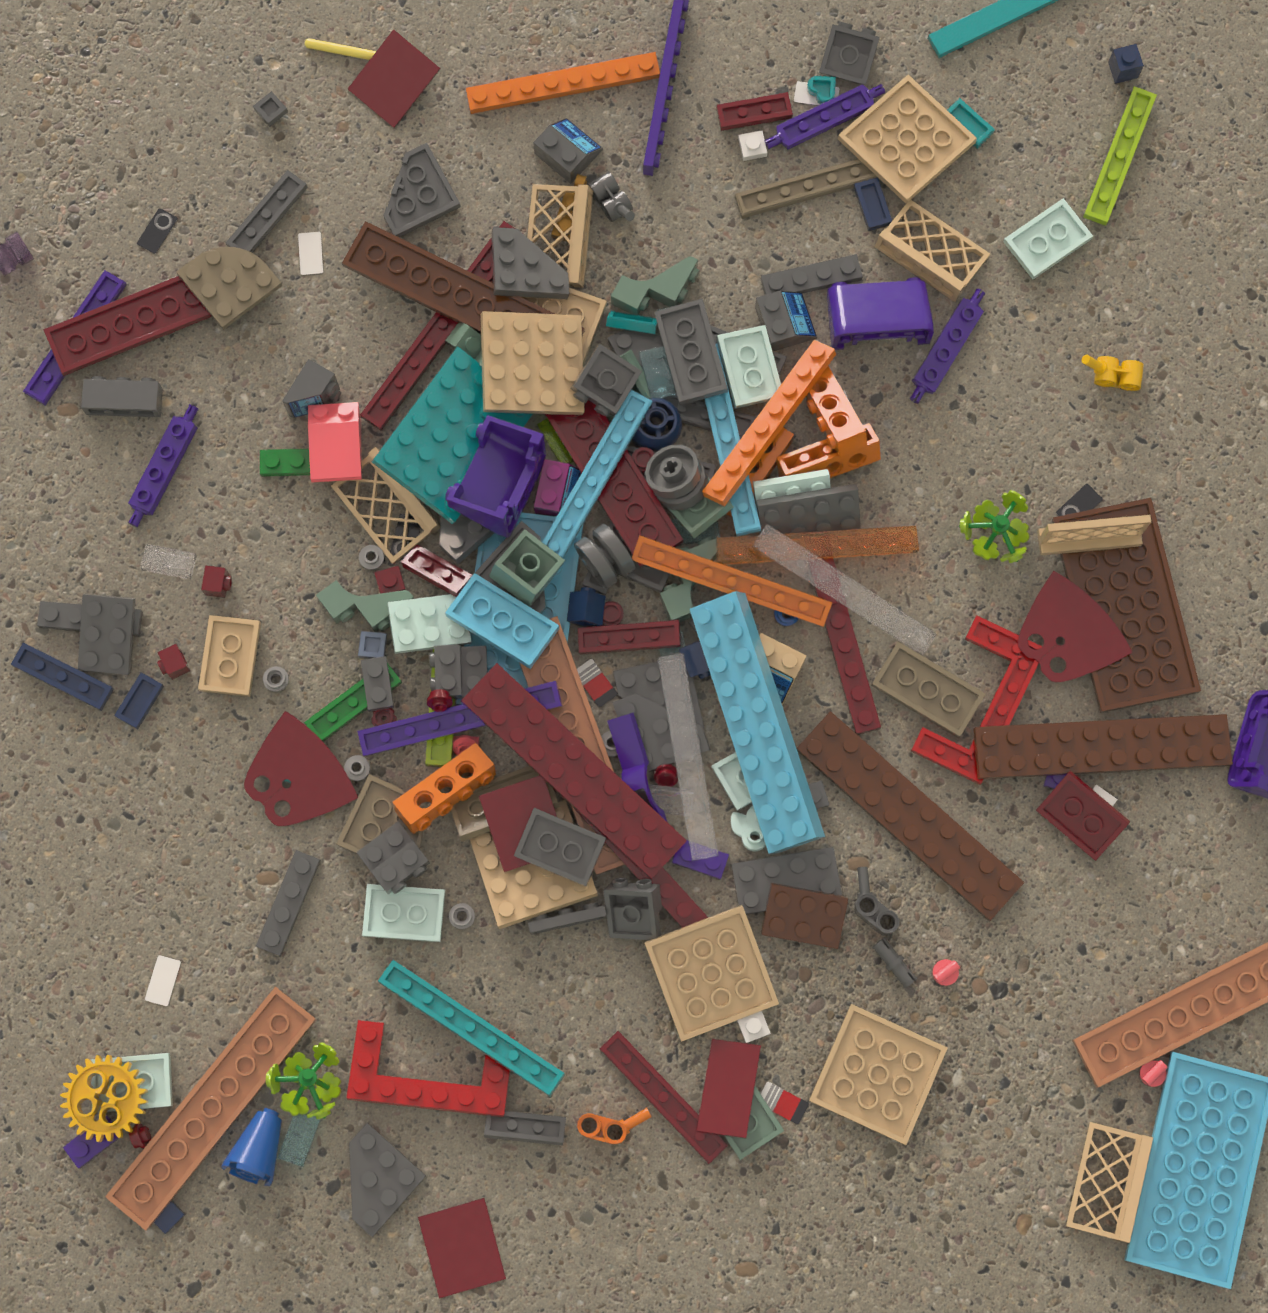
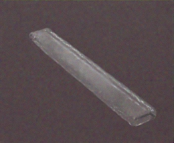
(844, 589)
(688, 757)

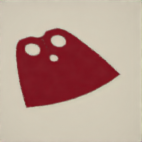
(1088, 631)
(314, 772)

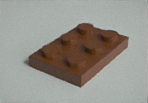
(804, 915)

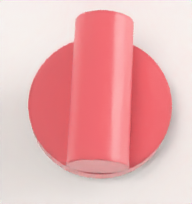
(462, 742)
(946, 972)
(1153, 1073)

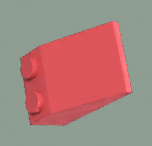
(335, 442)

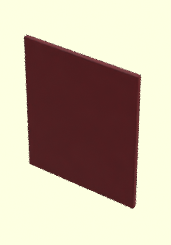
(393, 78)
(509, 812)
(461, 1248)

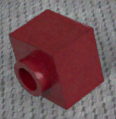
(216, 581)
(172, 662)

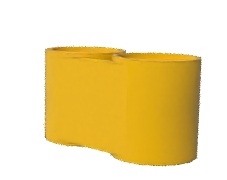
(1110, 374)

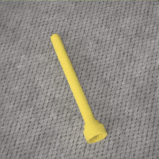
(339, 49)

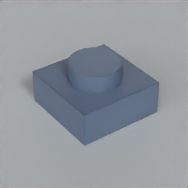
(372, 645)

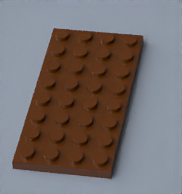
(1142, 601)

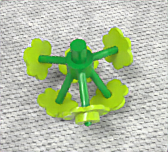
(1012, 532)
(299, 1072)

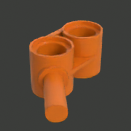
(604, 1123)

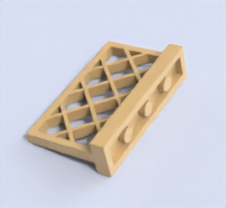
(579, 230)
(917, 261)
(412, 504)
(1092, 535)
(1132, 1189)

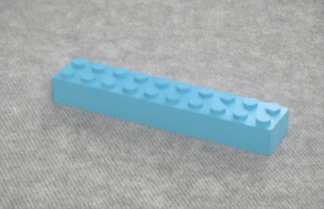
(757, 722)

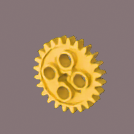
(82, 1089)

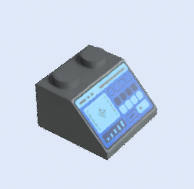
(566, 149)
(785, 318)
(312, 387)

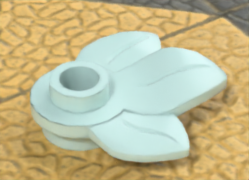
(745, 827)

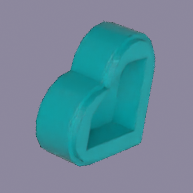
(822, 88)

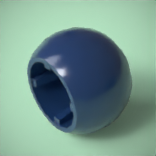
(659, 409)

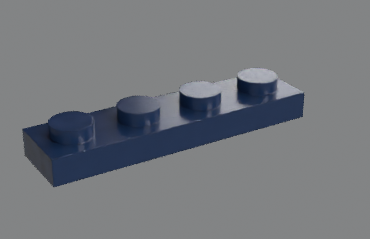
(62, 676)

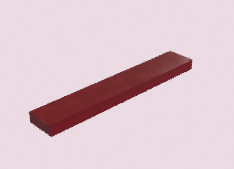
(661, 1096)

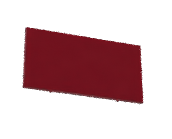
(729, 1088)

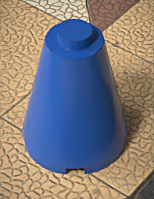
(256, 1149)

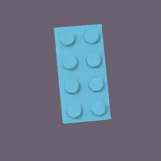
(502, 620)

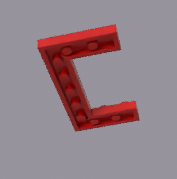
(1003, 705)
(368, 1086)

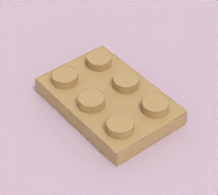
(229, 656)

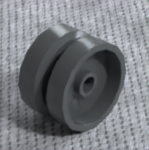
(676, 477)
(605, 556)

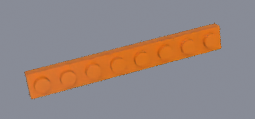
(563, 82)
(769, 423)
(731, 579)

